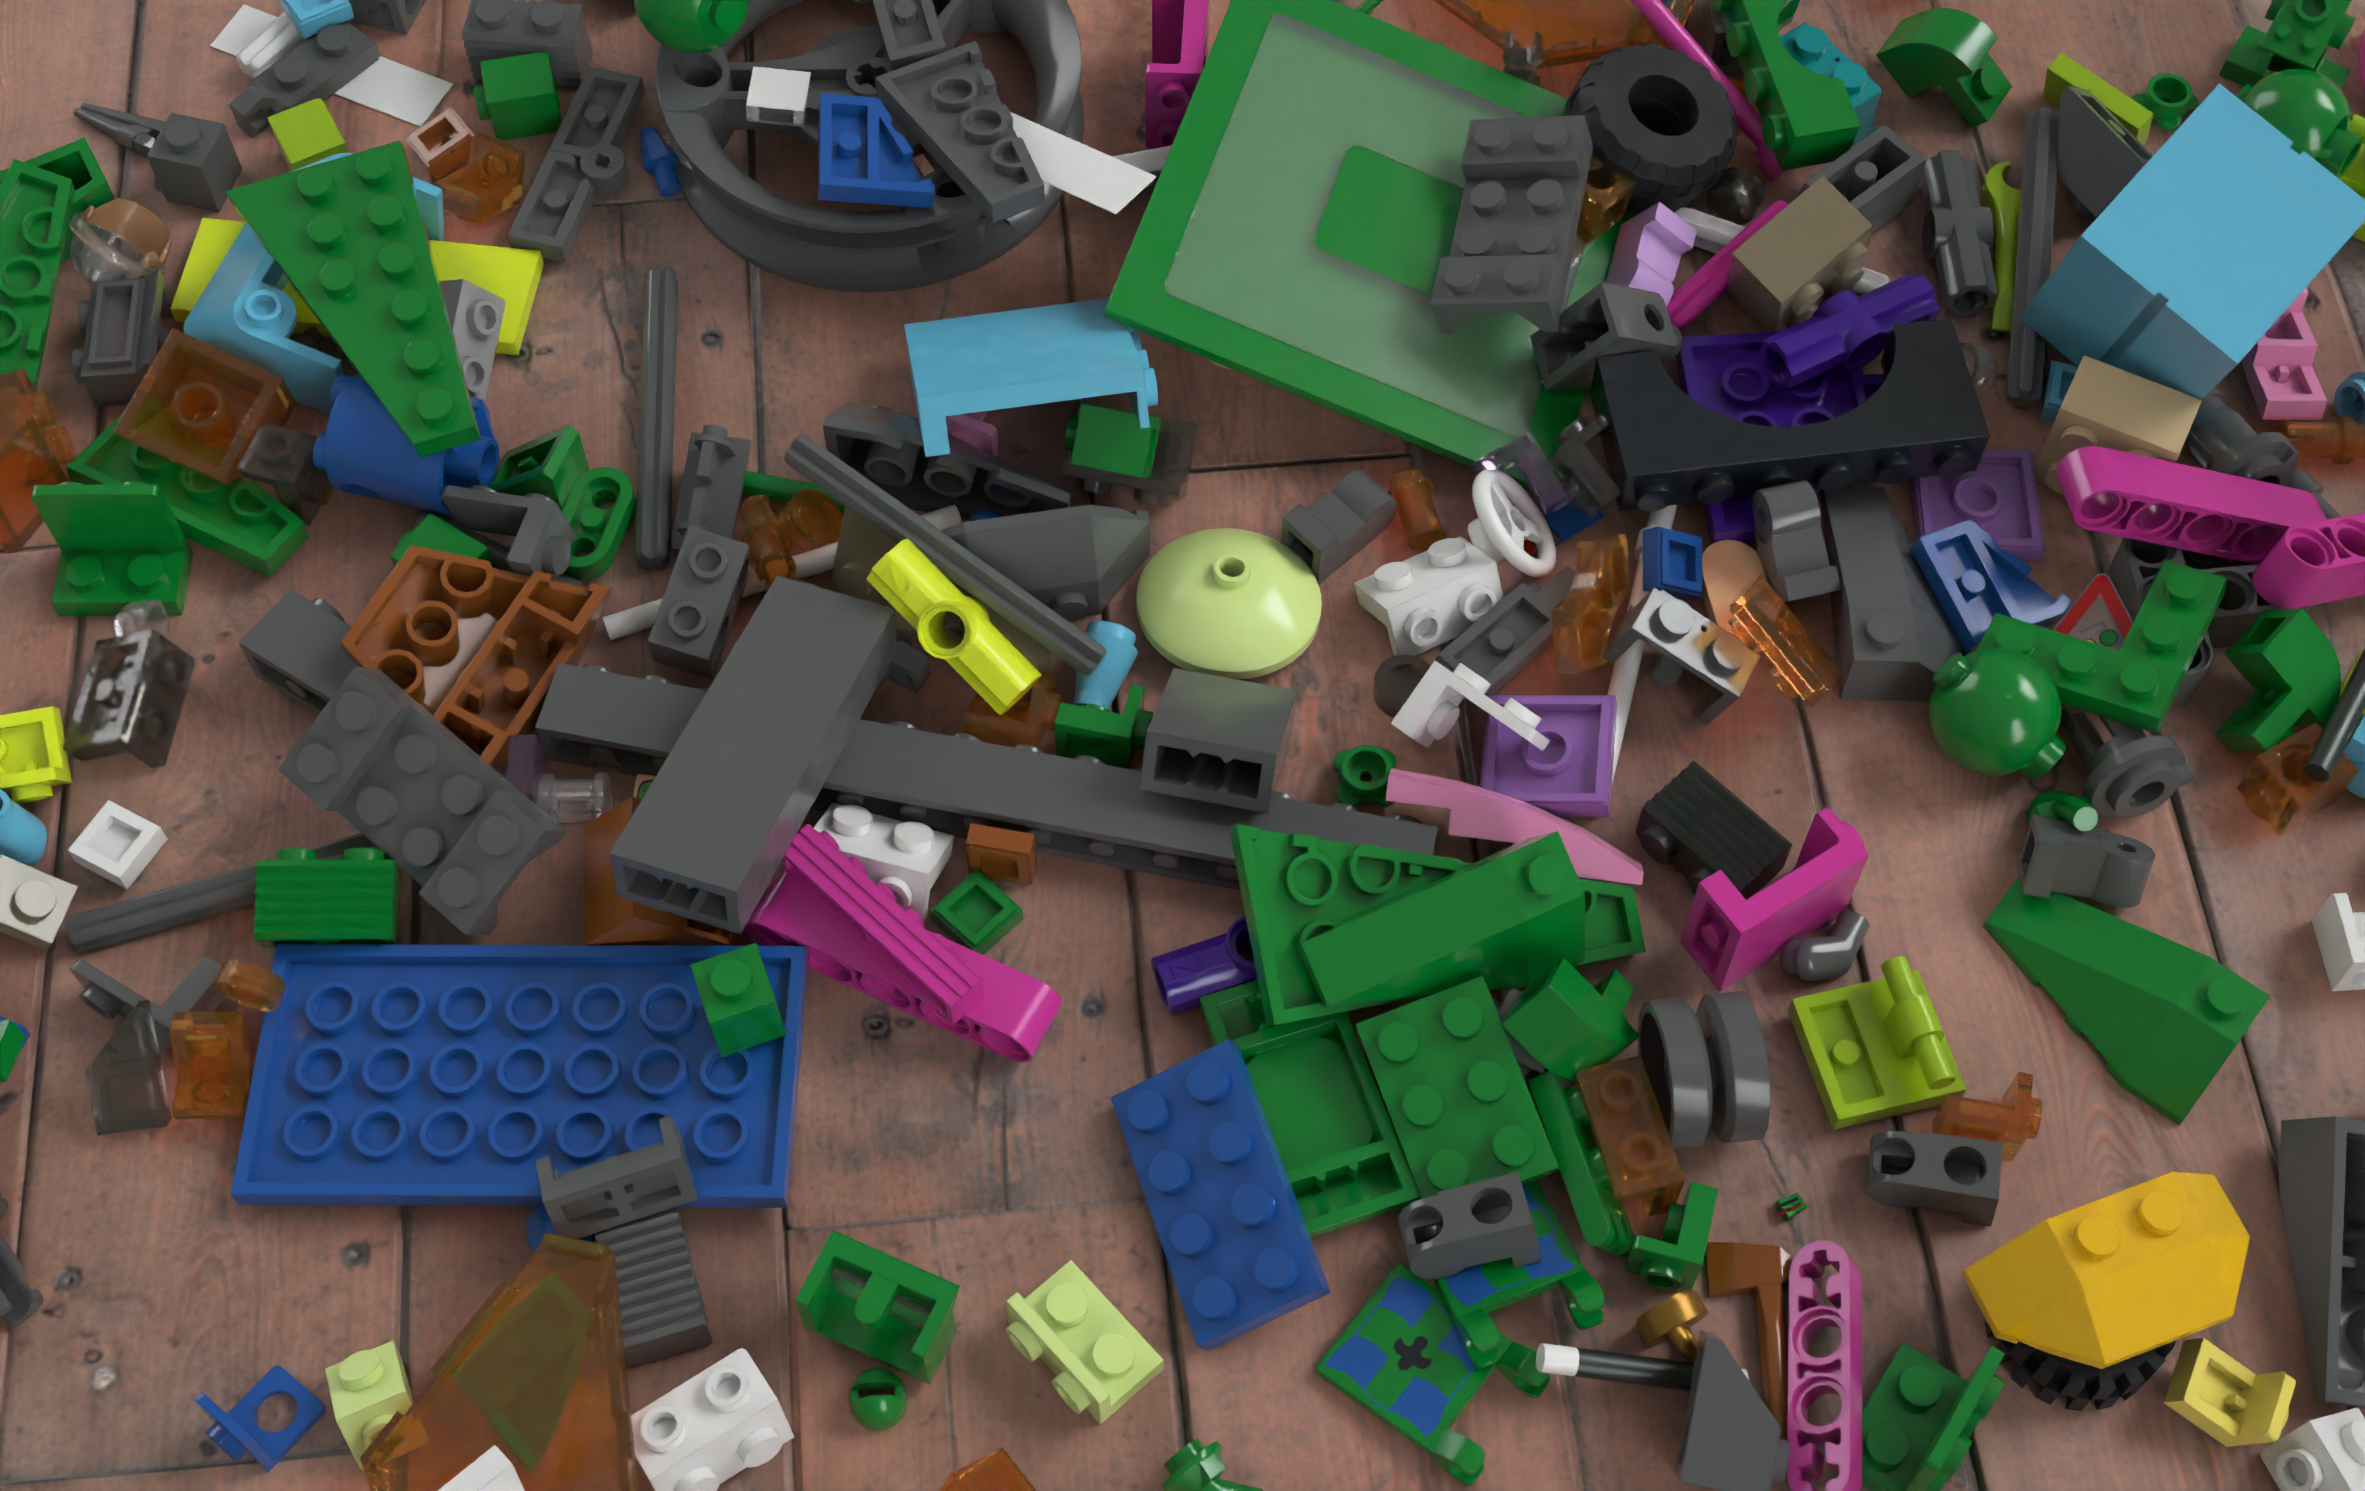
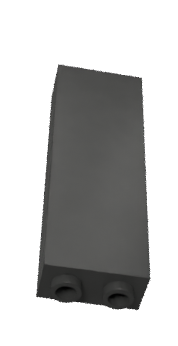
(754, 755)

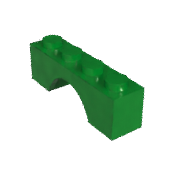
(1802, 112)

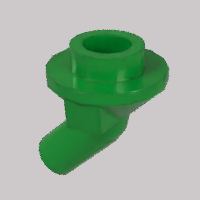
(2064, 807)
(1199, 1470)

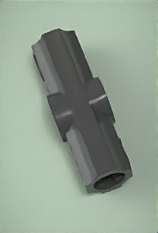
(1958, 234)

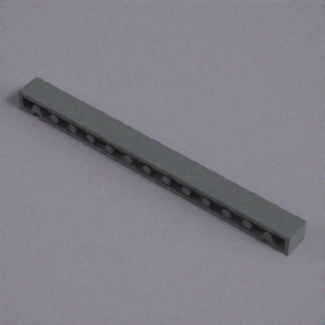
(953, 780)

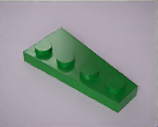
(32, 242)

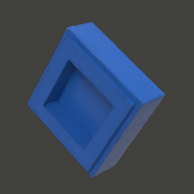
(1672, 563)

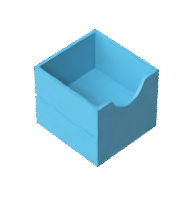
(2197, 252)

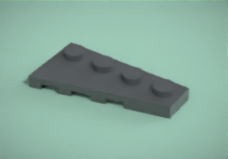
(960, 121)

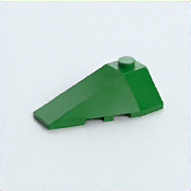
(1491, 919)
(2140, 999)

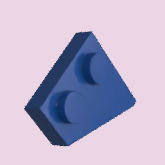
(865, 156)
(1981, 579)

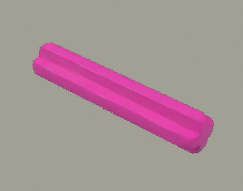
(1713, 277)

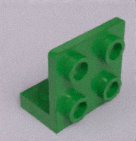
(114, 547)
(1923, 1420)

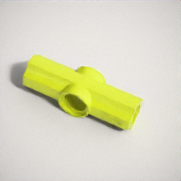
(924, 597)

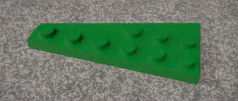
(367, 272)
(1309, 884)

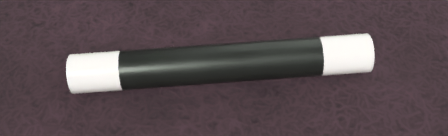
(1615, 1366)

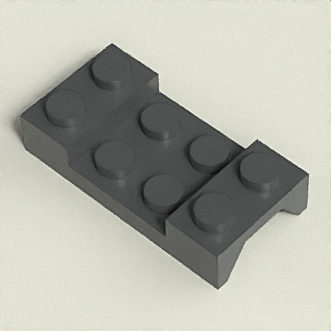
(1515, 220)
(420, 797)

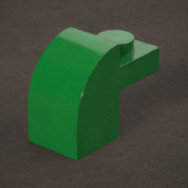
(1947, 51)
(2292, 678)
(1570, 1021)

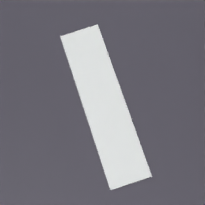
(382, 86)
(1080, 168)

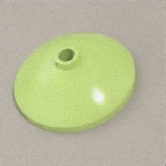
(1228, 603)

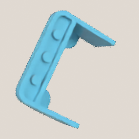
(253, 317)

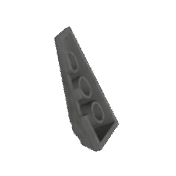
(891, 454)
(1886, 615)
(2326, 1242)

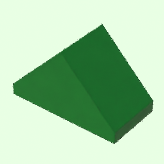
(543, 466)

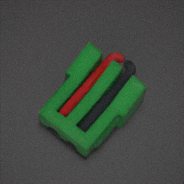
(1790, 1206)

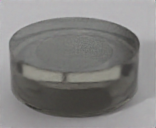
(1396, 681)

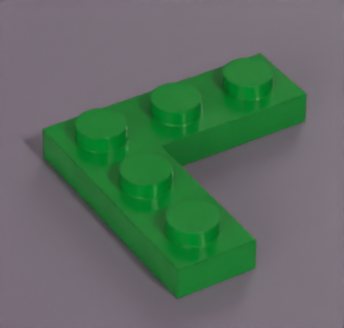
(2151, 664)

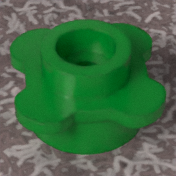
(2169, 99)
(1363, 761)

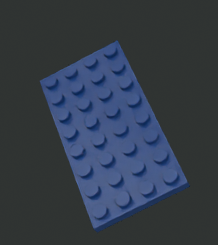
(468, 1062)

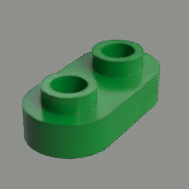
(597, 528)

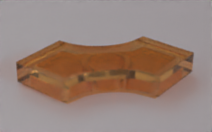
(1586, 615)

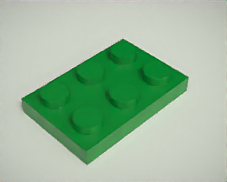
(1456, 1090)

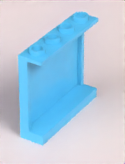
(1023, 361)

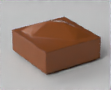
(442, 143)
(1001, 853)

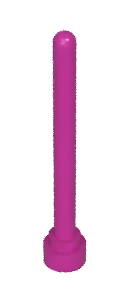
(1678, 38)

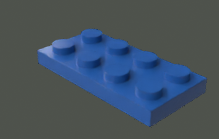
(1219, 1196)

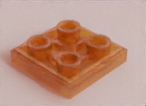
(1798, 659)

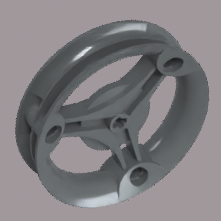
(857, 250)

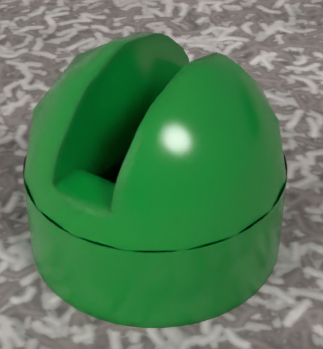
(878, 1411)

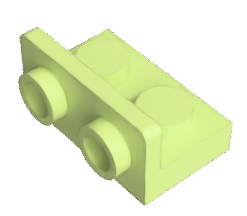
(1084, 1342)

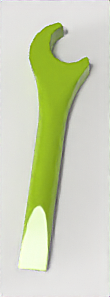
(2004, 206)

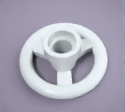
(1503, 528)

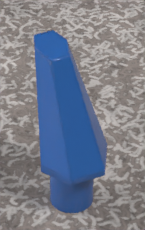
(659, 161)

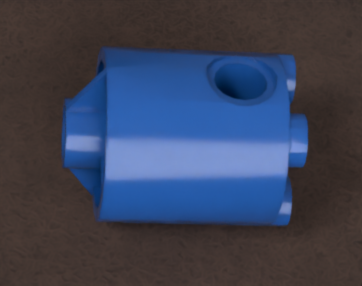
(375, 460)

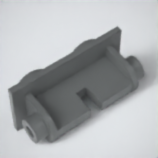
(711, 484)

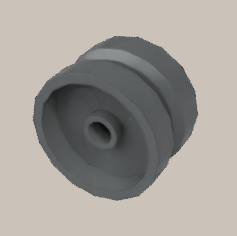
(1707, 1067)

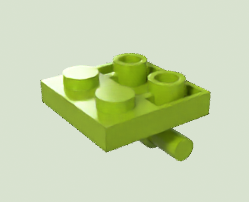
(1876, 1047)

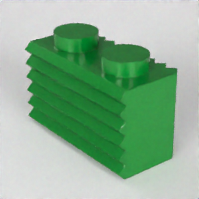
(327, 899)

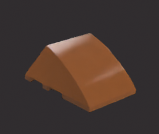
(474, 642)

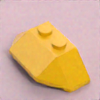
(2118, 1272)

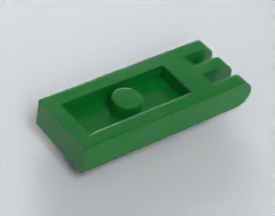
(1580, 1163)

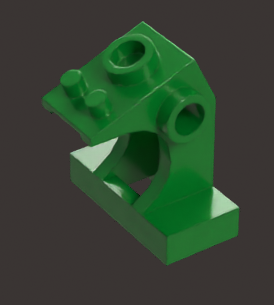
(2295, 40)

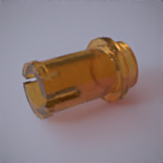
(1416, 508)

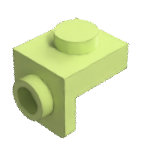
(367, 1394)

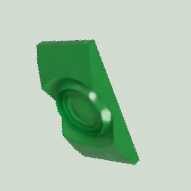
(1318, 1109)

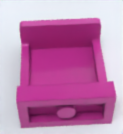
(1178, 60)
(1739, 935)

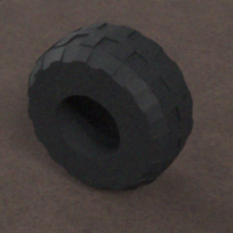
(1657, 123)

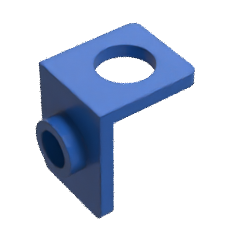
(239, 1432)

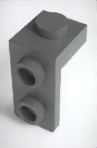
(535, 520)
(193, 995)

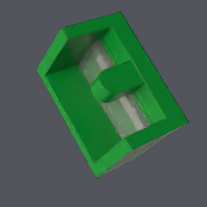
(879, 1306)

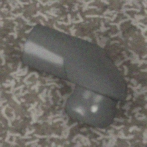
(1826, 956)

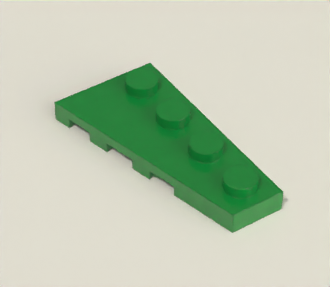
(229, 519)

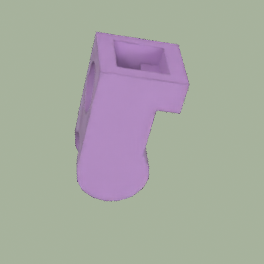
(1651, 250)

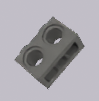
(700, 602)

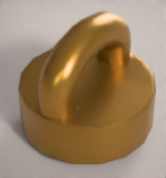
(1673, 1321)

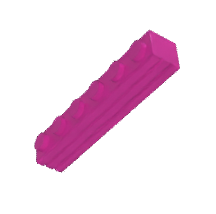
(882, 924)

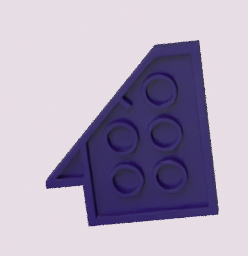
(1731, 380)

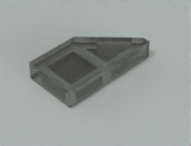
(128, 1078)

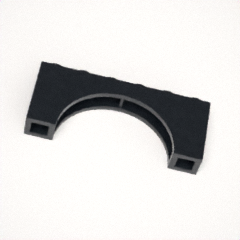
(1678, 452)

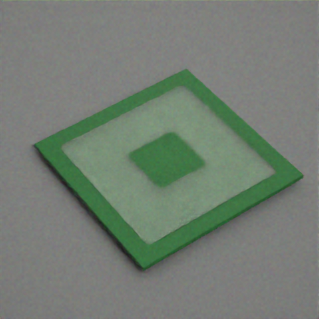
(1314, 222)

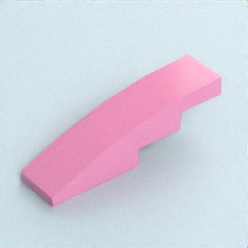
(2282, 369)
(1507, 819)

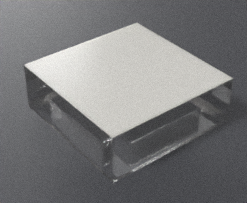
(778, 96)

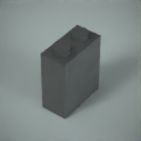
(1218, 740)

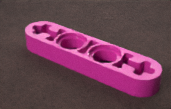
(1832, 1374)

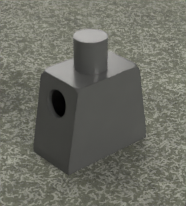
(1602, 324)

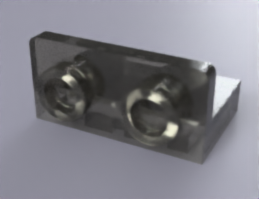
(130, 699)

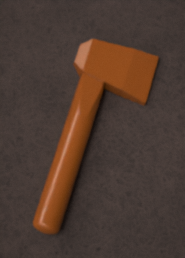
(1763, 1271)

